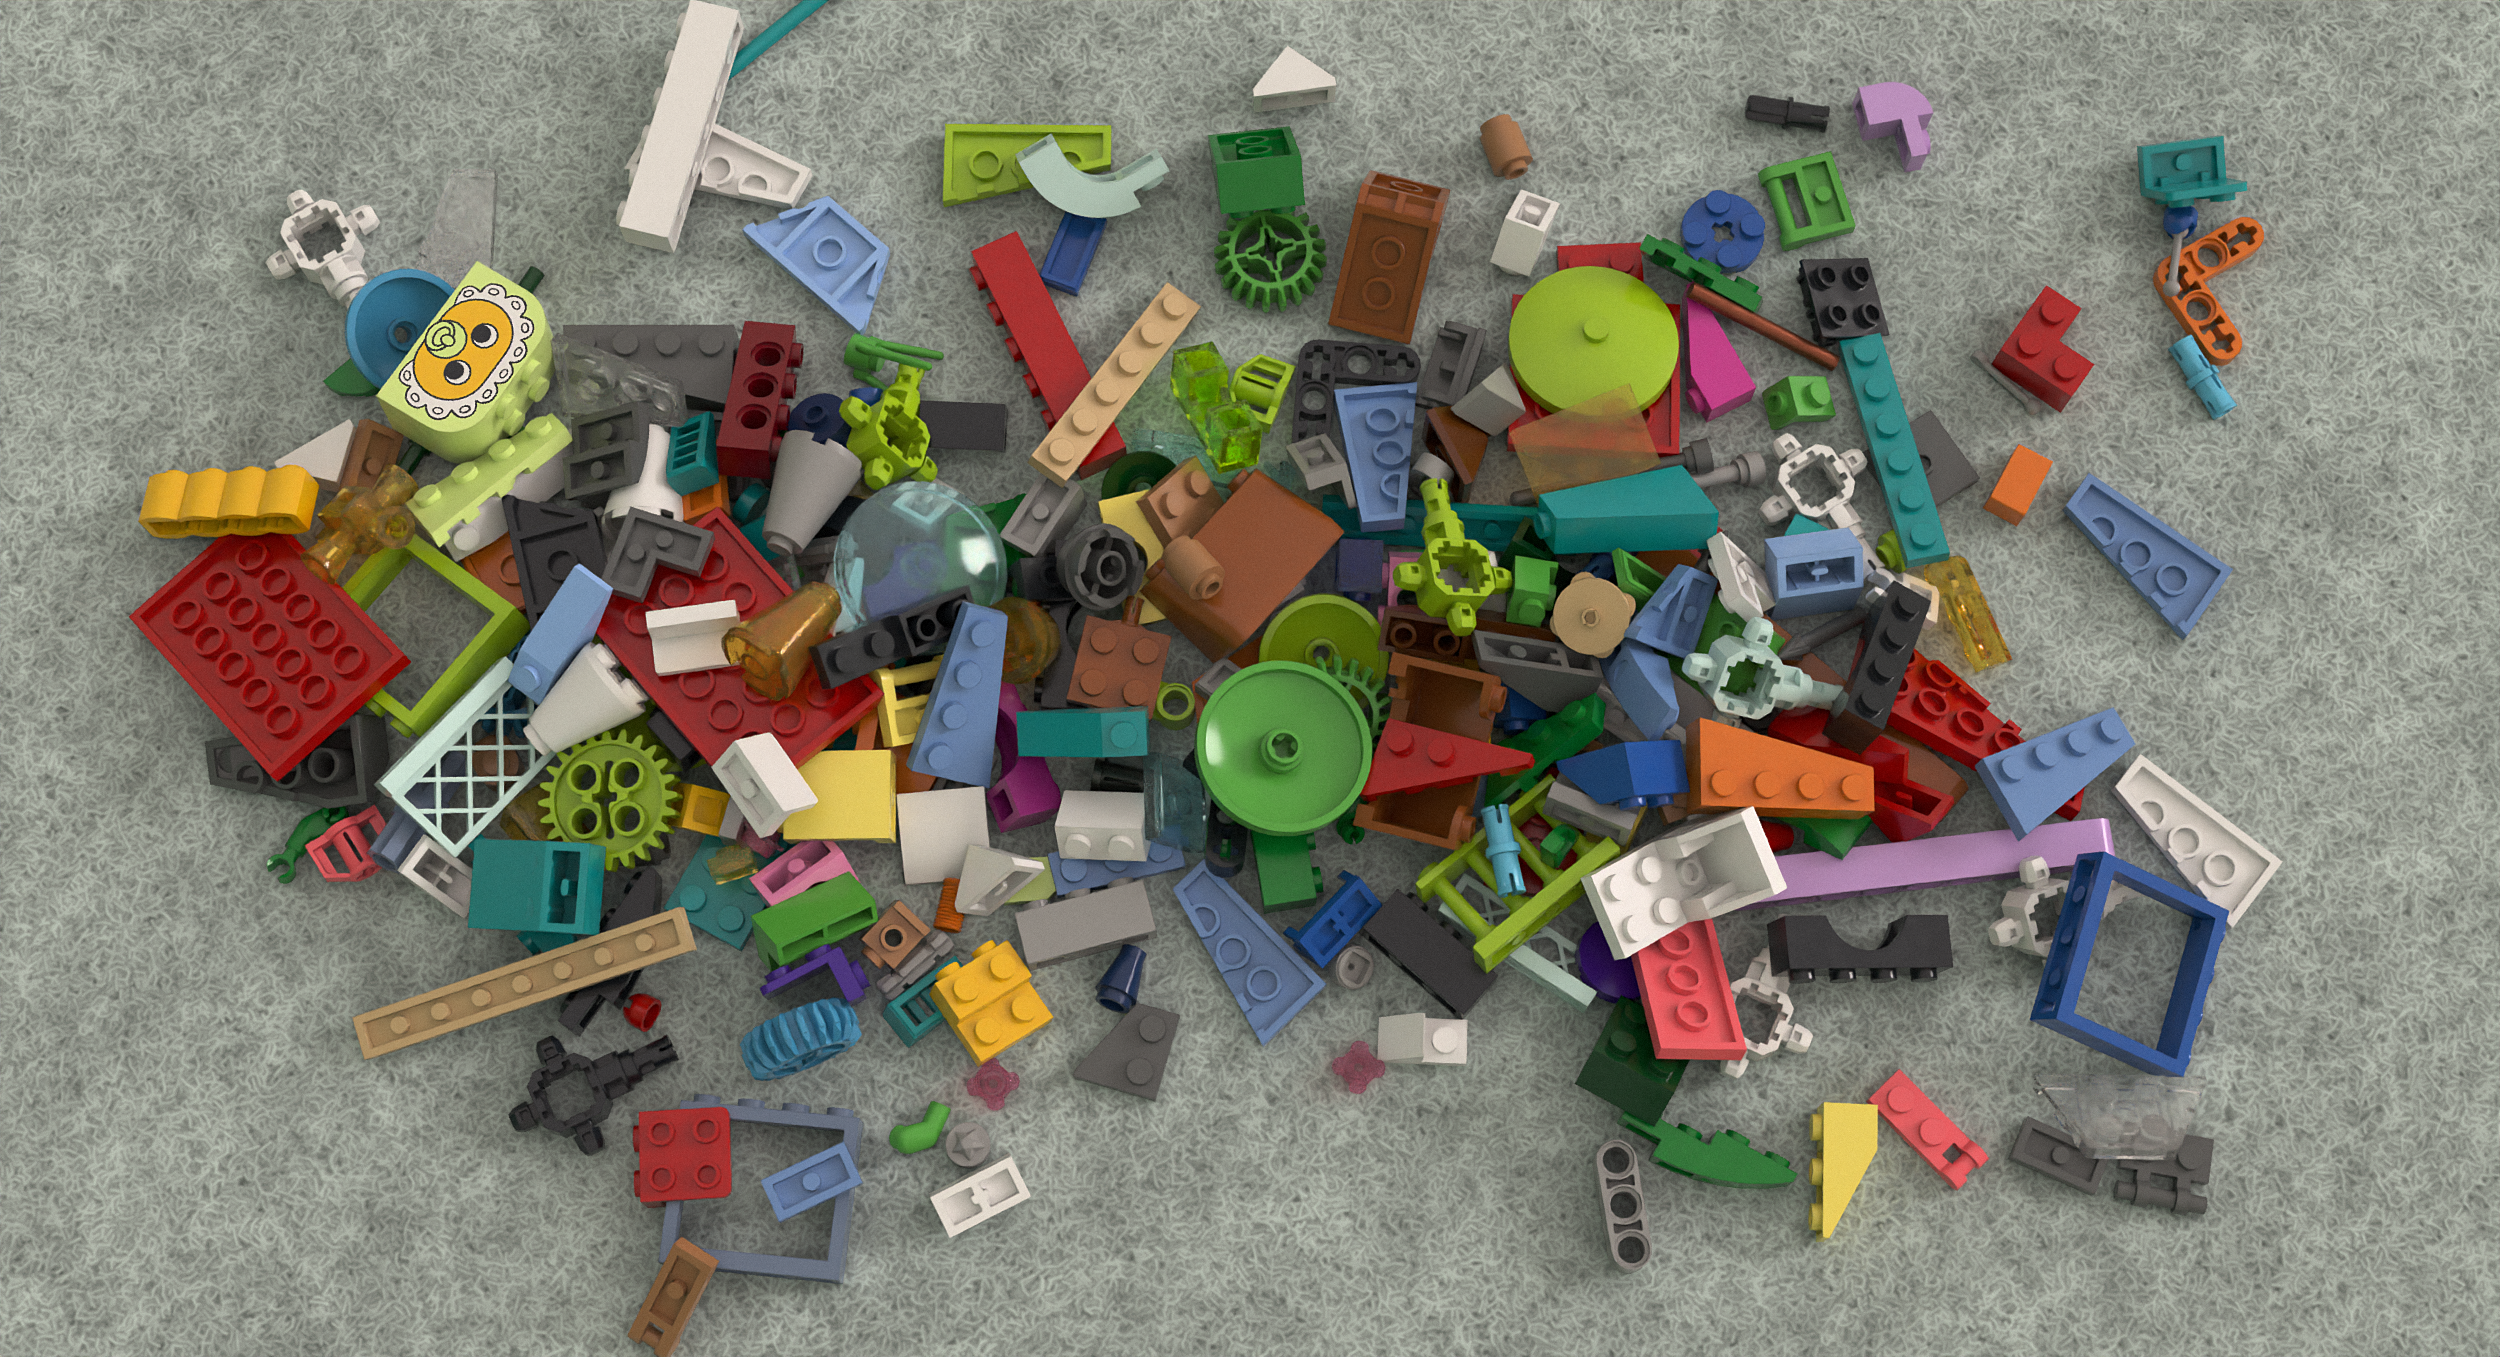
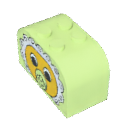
(472, 369)

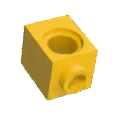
(700, 809)

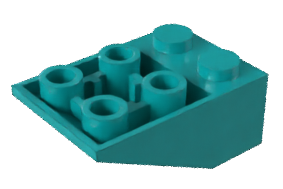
(537, 886)

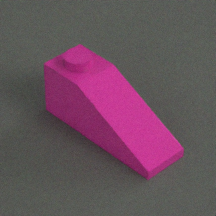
(1712, 368)

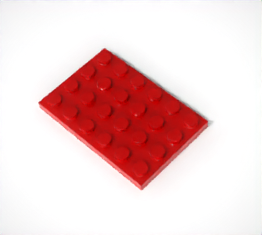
(269, 645)
(717, 704)

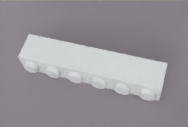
(680, 126)

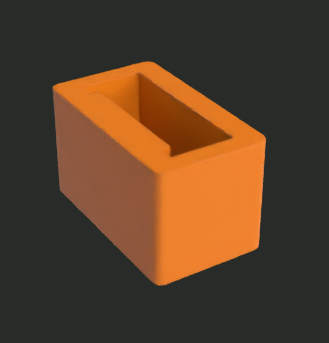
(2017, 485)

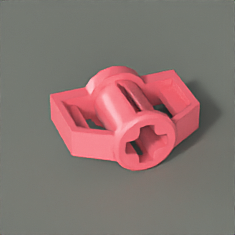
(339, 835)

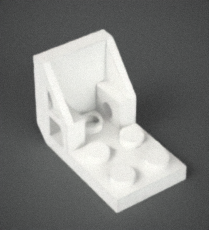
(1683, 878)

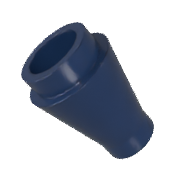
(1121, 981)

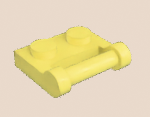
(902, 716)

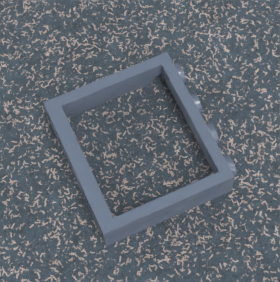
(770, 1265)

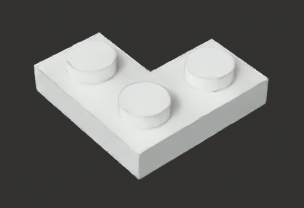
(1741, 580)

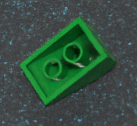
(1257, 171)

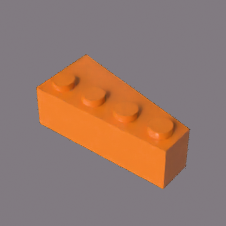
(1779, 779)

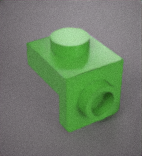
(1798, 401)

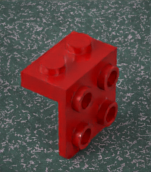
(683, 1155)

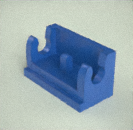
(1336, 921)

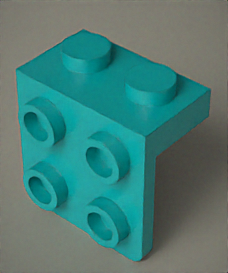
(2186, 170)

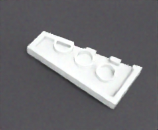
(746, 171)

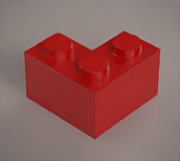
(2036, 356)

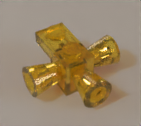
(363, 523)

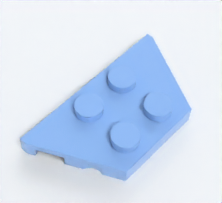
(827, 256)

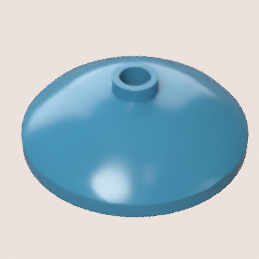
(382, 305)

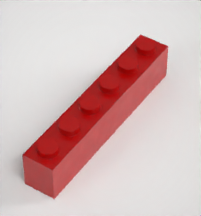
(1038, 339)

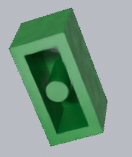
(1286, 871)

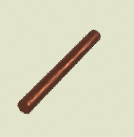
(1762, 326)

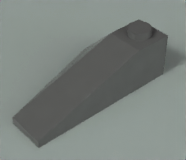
(331, 776)

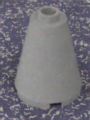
(806, 490)

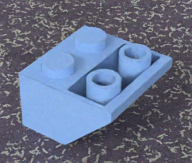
(1814, 572)

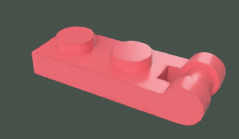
(1927, 1129)

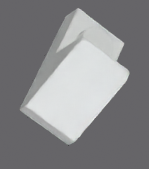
(1422, 1040)

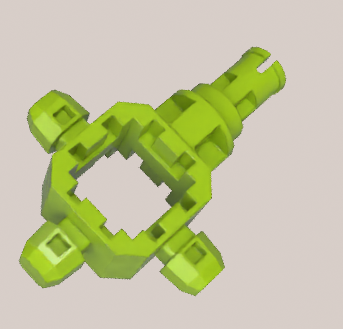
(892, 417)
(1448, 547)

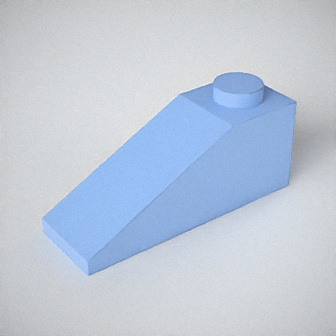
(560, 633)

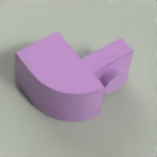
(1896, 111)

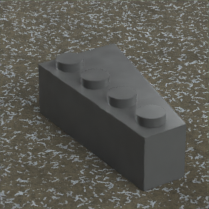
(691, 353)

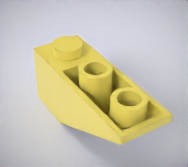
(1845, 1148)

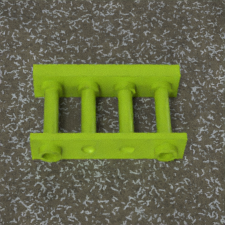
(1526, 914)

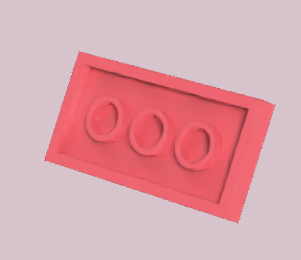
(1689, 996)

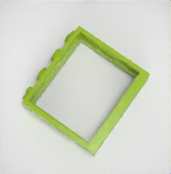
(488, 646)

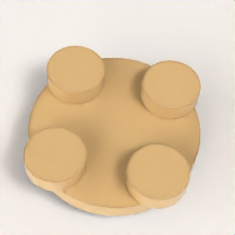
(1592, 615)

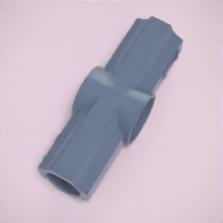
(402, 831)

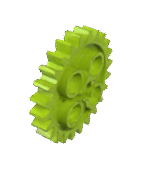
(649, 796)

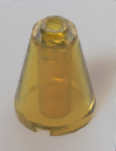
(777, 639)

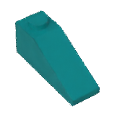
(1084, 732)

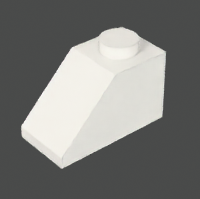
(1524, 233)

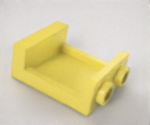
(853, 798)

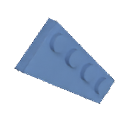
(1377, 450)
(2154, 558)
(962, 710)
(2050, 769)
(1252, 958)

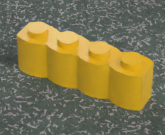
(229, 503)

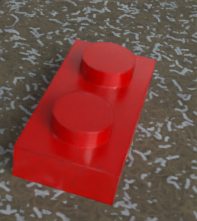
(1617, 256)

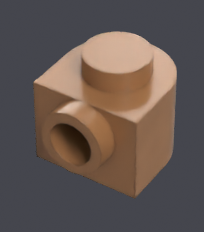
(486, 762)

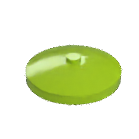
(1590, 335)

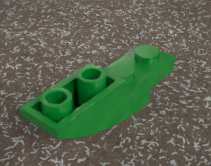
(1721, 1162)

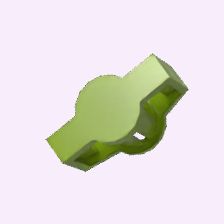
(1262, 391)

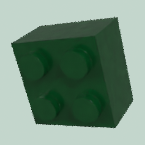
(1625, 1066)

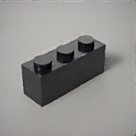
(1428, 953)

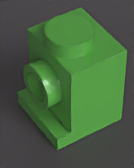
(1531, 590)

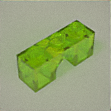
(1223, 427)

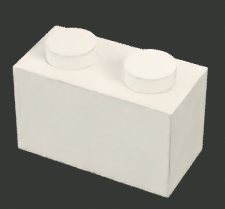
(1102, 826)

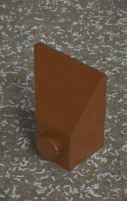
(1458, 445)

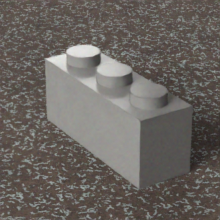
(1085, 923)

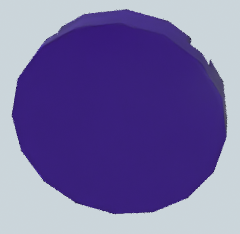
(1600, 969)

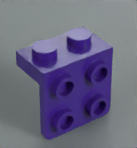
(848, 975)

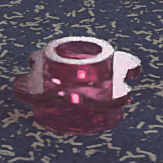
(764, 846)
(1371, 1067)
(995, 1096)

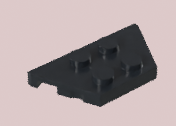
(548, 546)

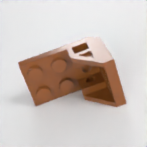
(1388, 256)

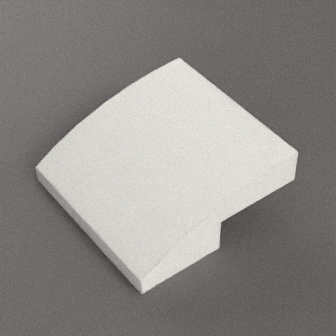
(937, 831)

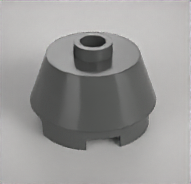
(1100, 566)

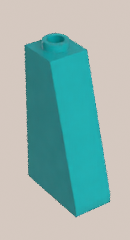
(1630, 512)

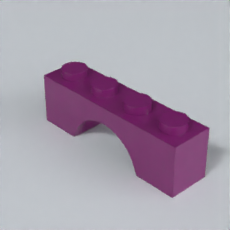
(1025, 787)

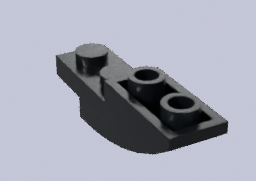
(888, 637)
(641, 901)

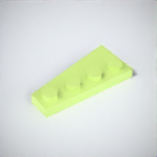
(490, 475)

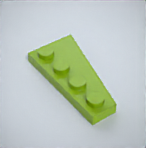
(984, 164)

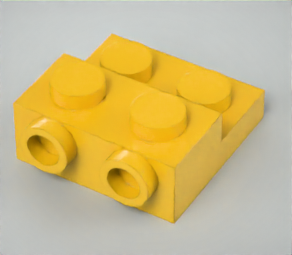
(990, 1001)

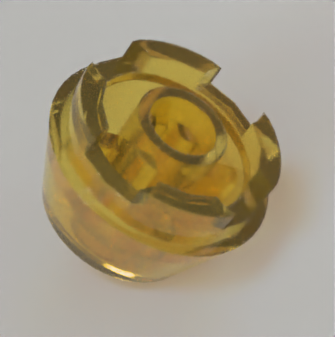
(1030, 640)

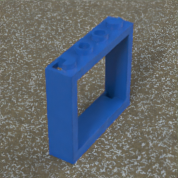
(2072, 951)

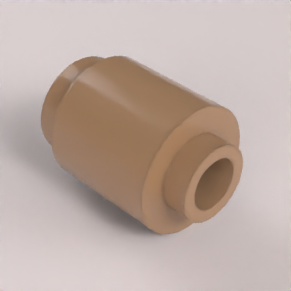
(1505, 147)
(1193, 567)

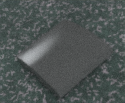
(607, 450)

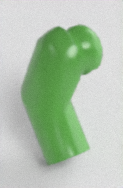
(922, 1134)

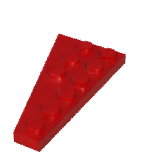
(1953, 717)

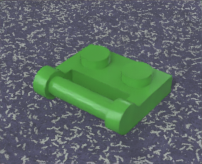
(1819, 195)

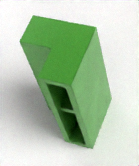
(812, 920)

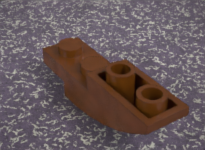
(1414, 633)

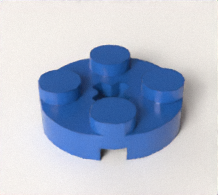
(1722, 210)

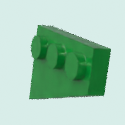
(1704, 272)
(1548, 742)

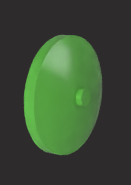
(1283, 748)

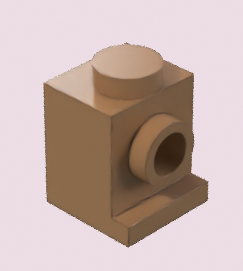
(895, 917)

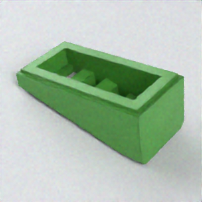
(1636, 577)

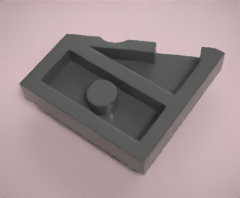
(1132, 1053)

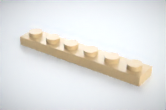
(1114, 385)

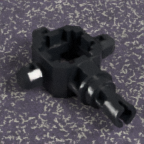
(608, 1077)

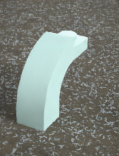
(1088, 193)

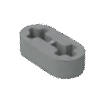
(1426, 468)

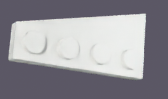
(2198, 841)

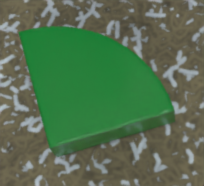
(350, 382)
(1558, 845)

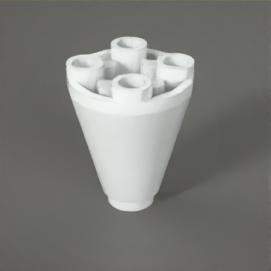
(585, 702)

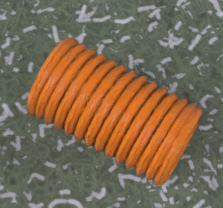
(947, 915)

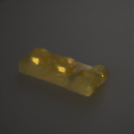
(1968, 612)

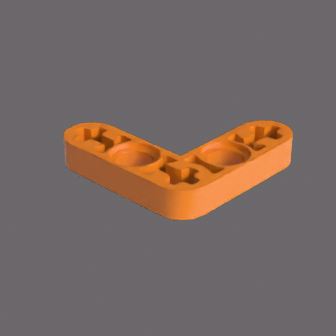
(2195, 276)

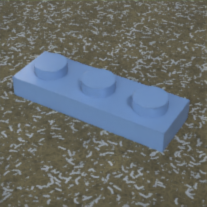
(1096, 874)

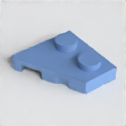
(1675, 612)

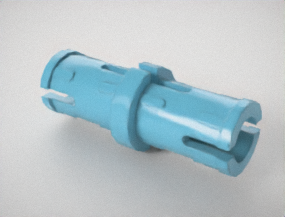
(2202, 377)
(1503, 850)

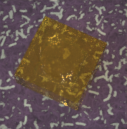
(732, 863)

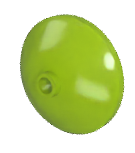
(1328, 622)

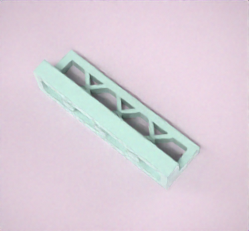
(1524, 959)

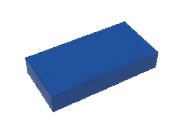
(1072, 252)

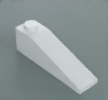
(492, 522)

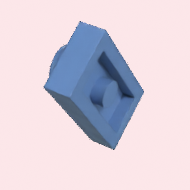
(811, 1182)

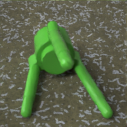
(870, 355)

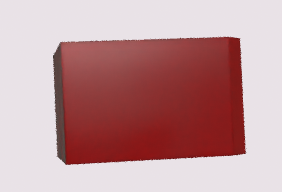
(1908, 809)

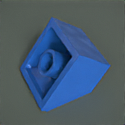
(1630, 773)

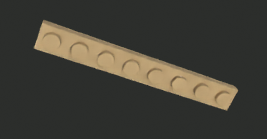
(524, 983)

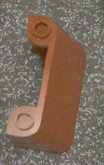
(1266, 547)
(1446, 701)

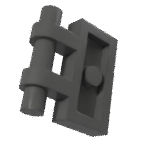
(2190, 1166)

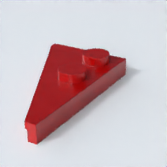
(1421, 758)

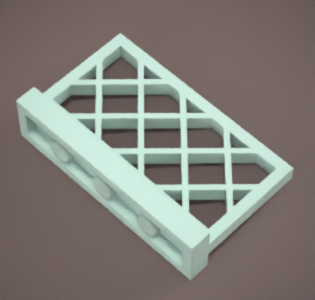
(441, 737)

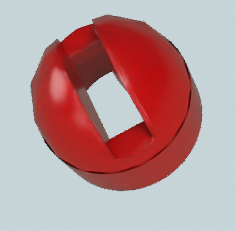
(642, 1011)

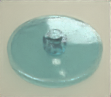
(915, 545)

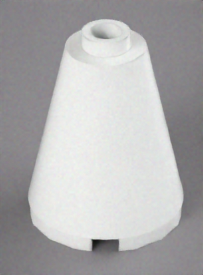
(650, 493)

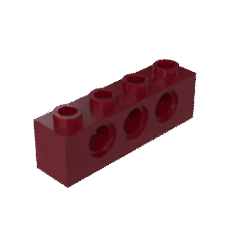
(758, 399)

